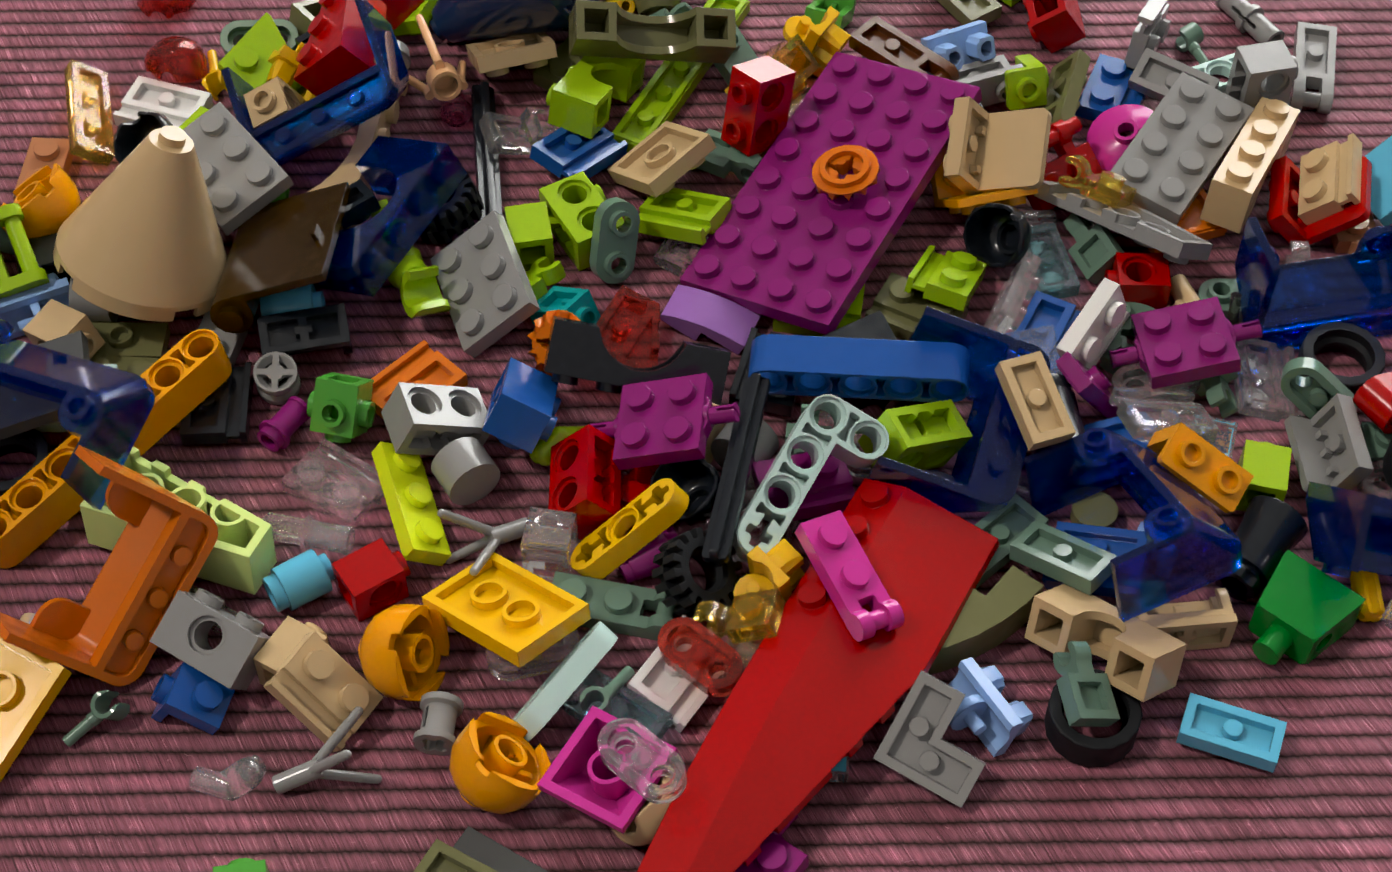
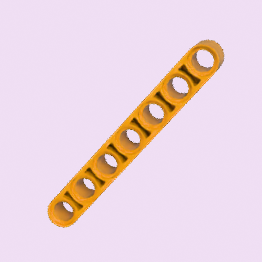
(45, 502)

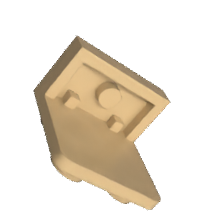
(996, 148)

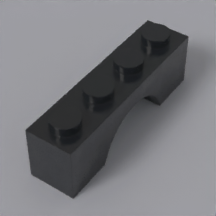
(578, 352)

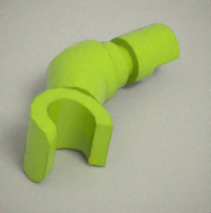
(417, 283)

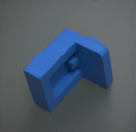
(191, 698)

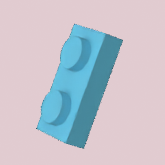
(1231, 732)

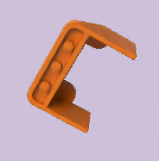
(150, 562)

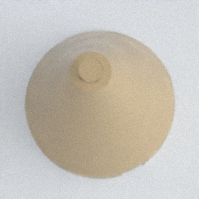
(146, 235)

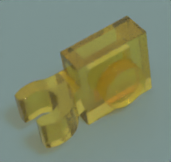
(1104, 187)
(748, 619)

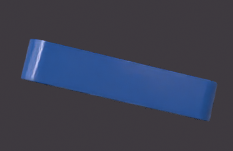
(862, 367)

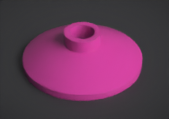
(1106, 129)

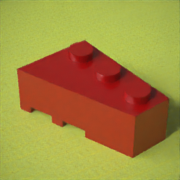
(335, 47)

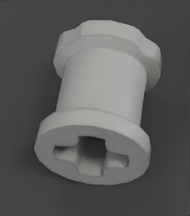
(438, 722)

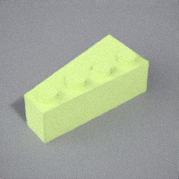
(243, 544)

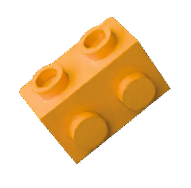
(1201, 466)

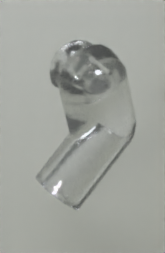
(231, 782)

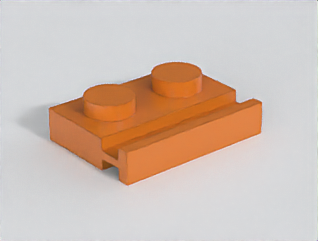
(416, 366)

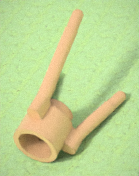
(441, 77)

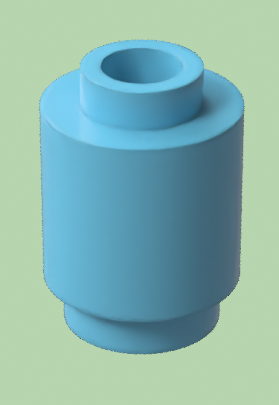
(292, 300)
(299, 580)

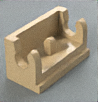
(1197, 623)

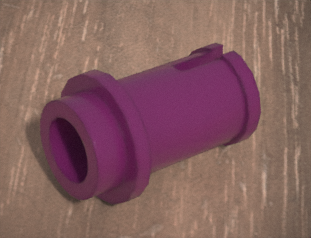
(276, 432)

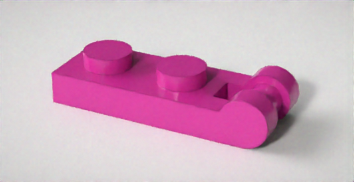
(848, 576)

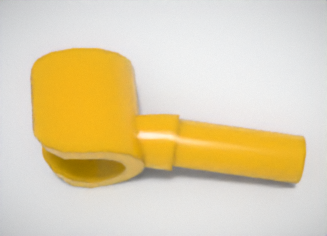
(214, 80)

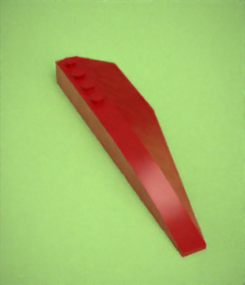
(817, 687)

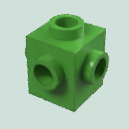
(341, 406)

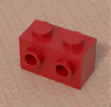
(1055, 22)

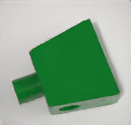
(1301, 612)

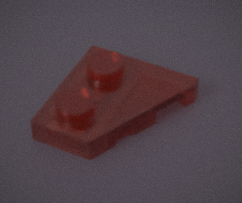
(631, 329)

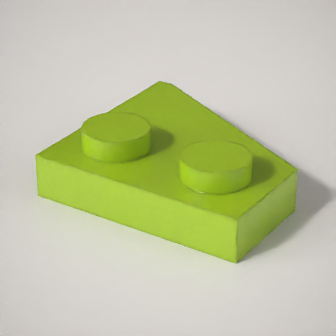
(252, 52)

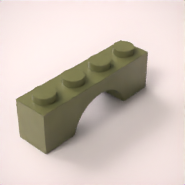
(691, 36)

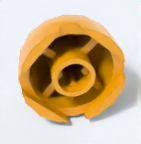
(46, 200)
(404, 651)
(496, 764)

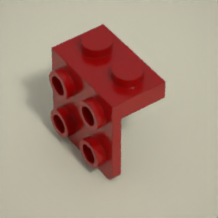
(1284, 205)

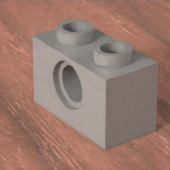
(185, 635)

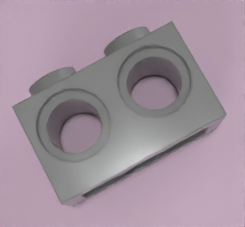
(1262, 71)
(430, 416)

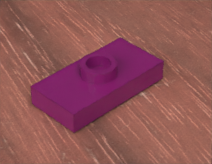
(1088, 383)

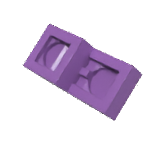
(699, 311)

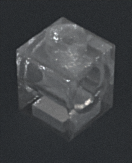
(548, 542)

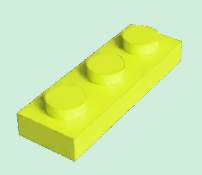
(411, 506)

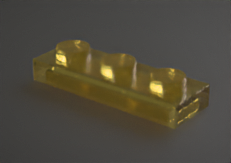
(89, 113)

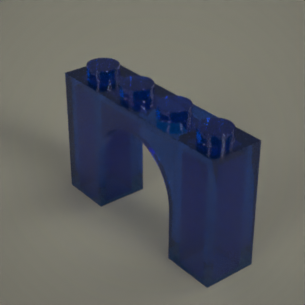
(420, 182)

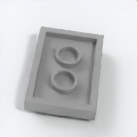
(235, 168)
(484, 284)

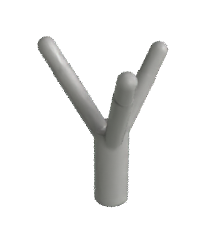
(492, 538)
(319, 765)

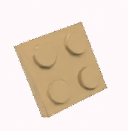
(499, 54)
(662, 159)

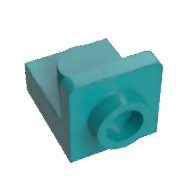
(571, 299)

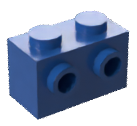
(522, 407)

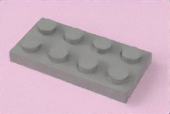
(1181, 146)

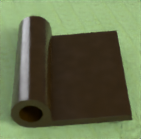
(278, 251)

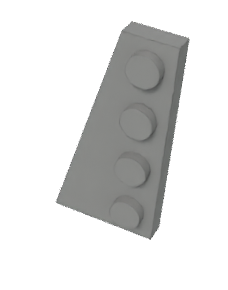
(1131, 221)

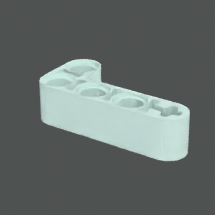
(797, 481)

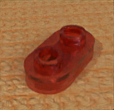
(703, 659)

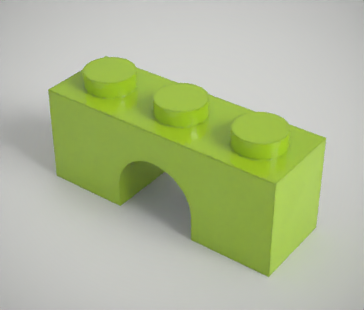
(585, 93)

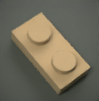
(1034, 400)

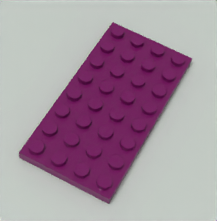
(796, 249)

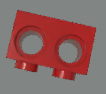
(757, 104)
(585, 478)

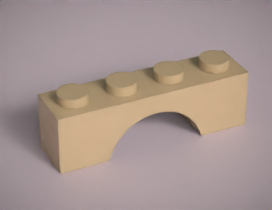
(1248, 163)

